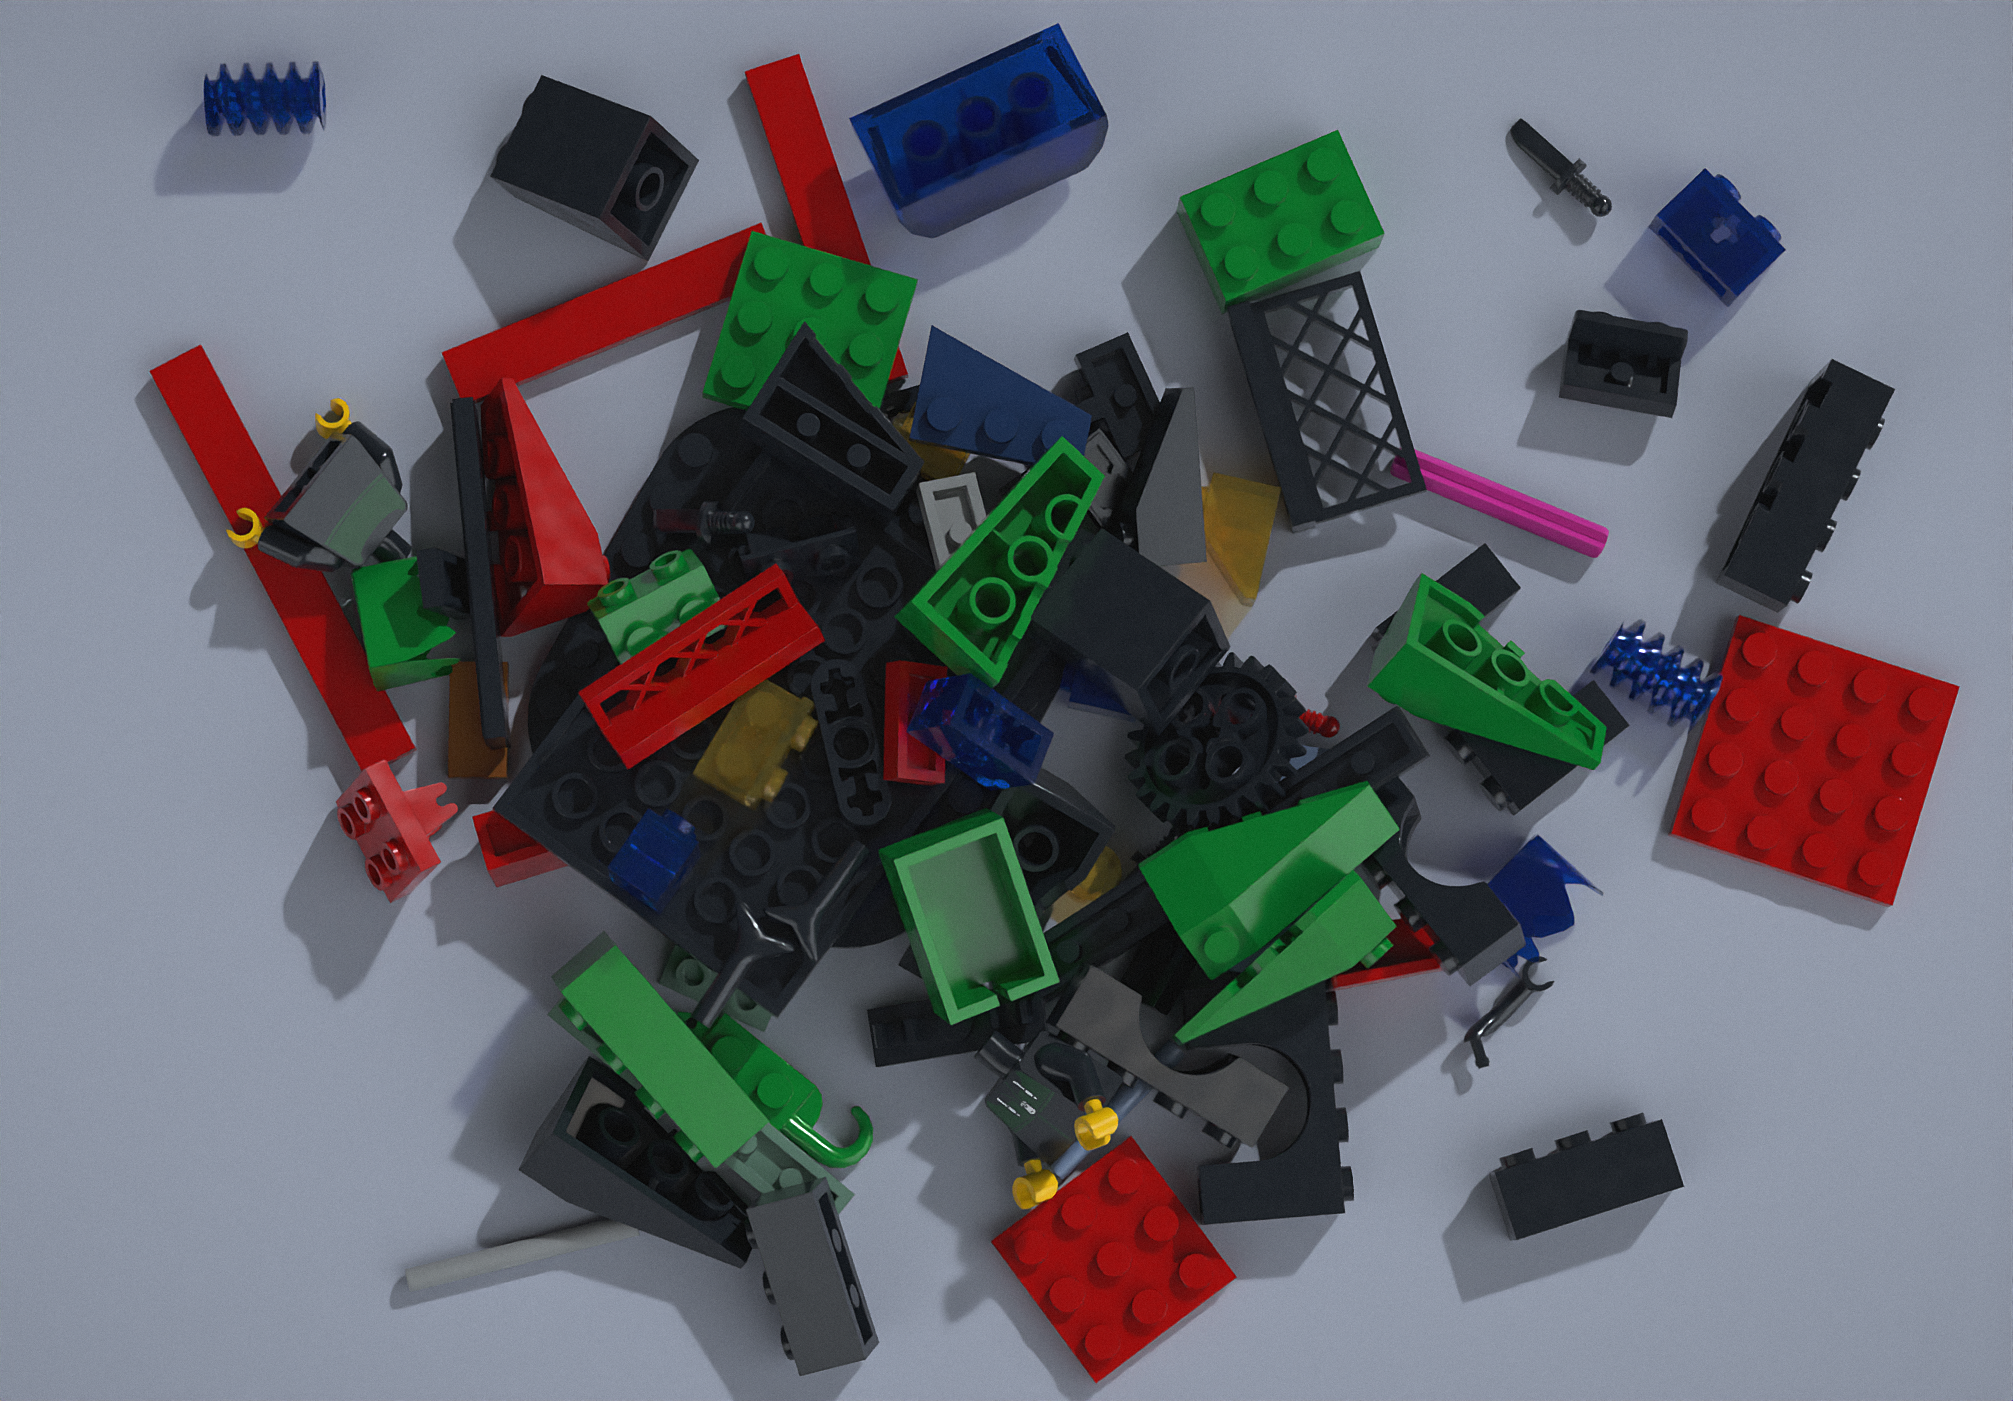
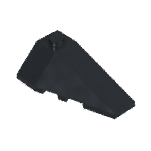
(1053, 836)
(620, 1163)

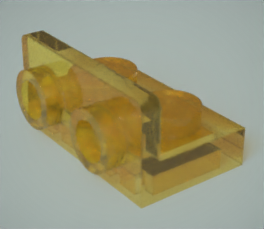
(755, 742)

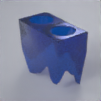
(1537, 895)

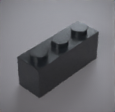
(1585, 1176)
(811, 1277)

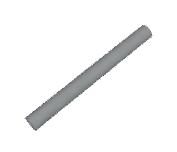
(517, 1253)

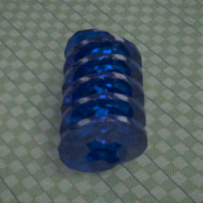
(265, 100)
(1658, 674)

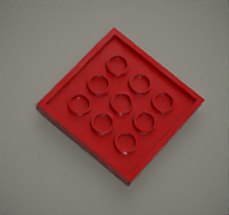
(1814, 761)

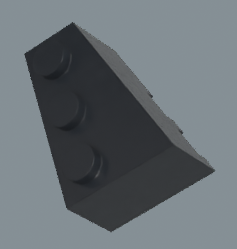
(831, 431)

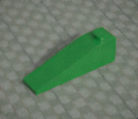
(1458, 675)
(1324, 942)

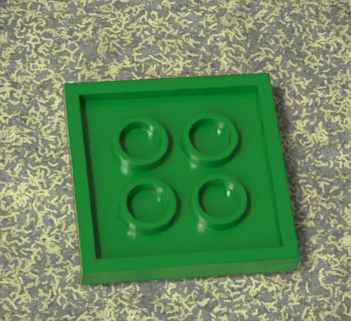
(846, 303)

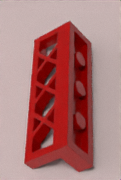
(705, 674)

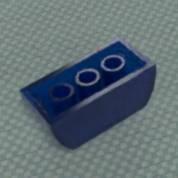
(984, 134)

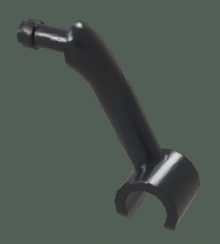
(1502, 1012)

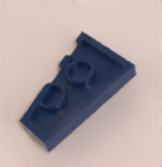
(987, 408)

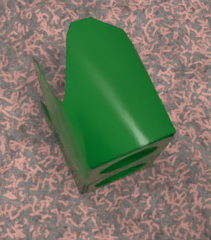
(396, 625)

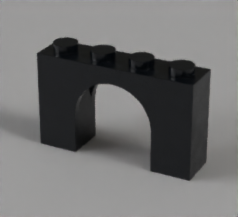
(1510, 773)
(1308, 1173)

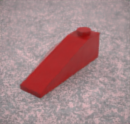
(544, 535)

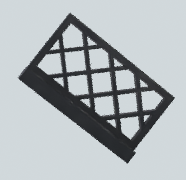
(1278, 417)

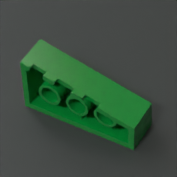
(658, 1050)

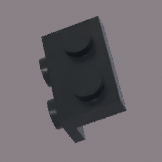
(1623, 363)

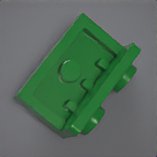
(653, 603)

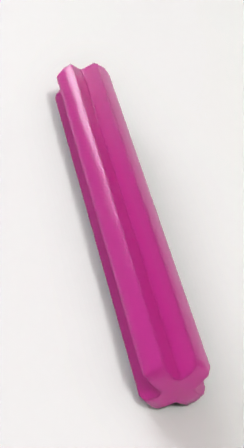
(1506, 504)

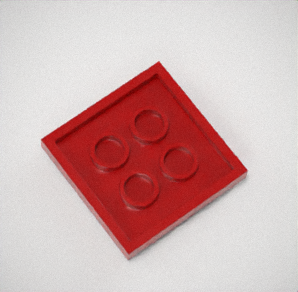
(1113, 1259)

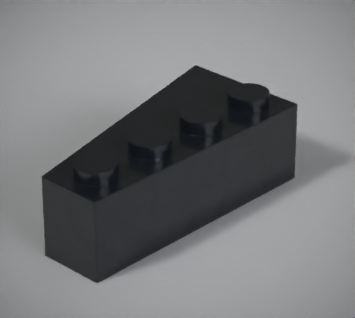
(1804, 485)

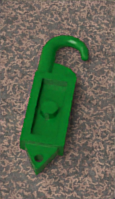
(780, 1091)

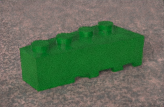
(991, 584)

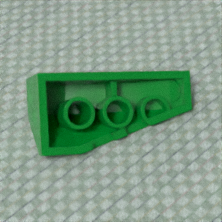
(1253, 878)

